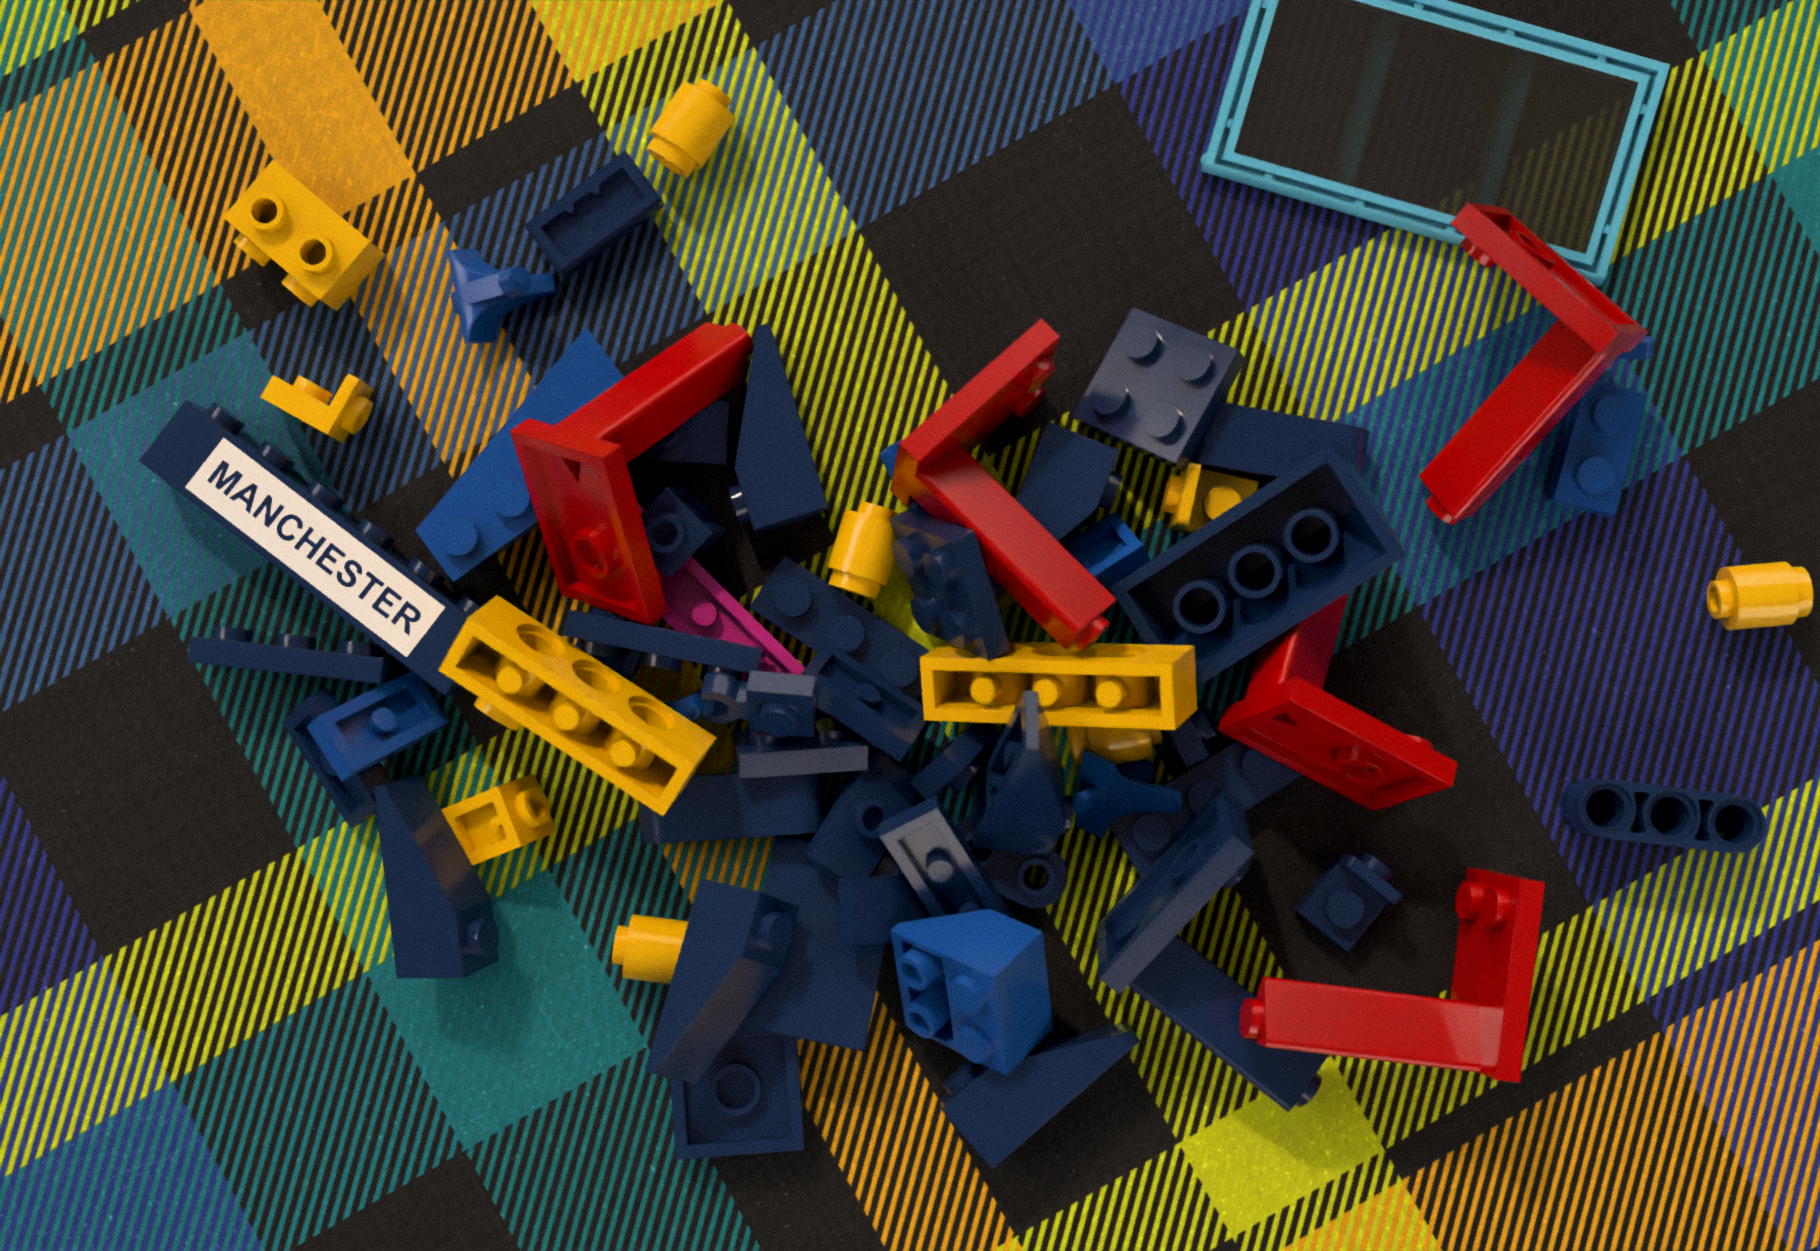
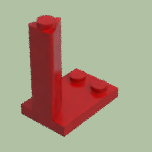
(1548, 378)
(582, 474)
(952, 486)
(1323, 736)
(1472, 1031)

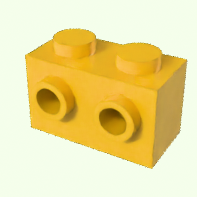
(303, 236)

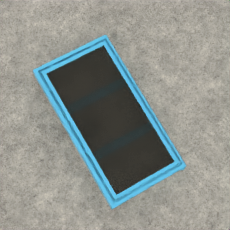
(1436, 107)

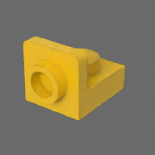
(309, 404)
(1202, 496)
(501, 819)

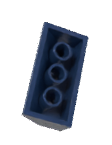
(1263, 564)

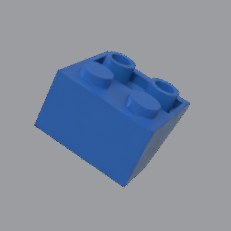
(975, 985)

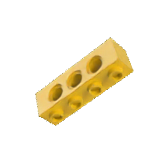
(1092, 688)
(577, 703)

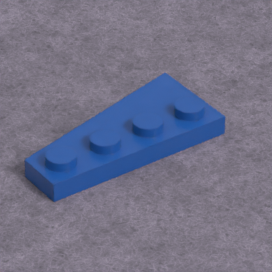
(490, 500)

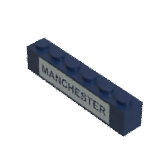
(311, 539)

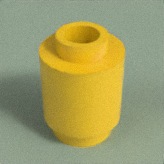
(690, 127)
(863, 551)
(1760, 595)
(1116, 744)
(649, 948)

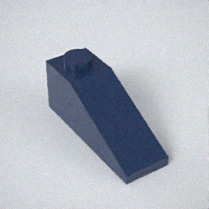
(773, 454)
(1066, 484)
(1022, 789)
(433, 893)
(722, 970)
(1004, 1110)

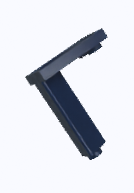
(1143, 951)

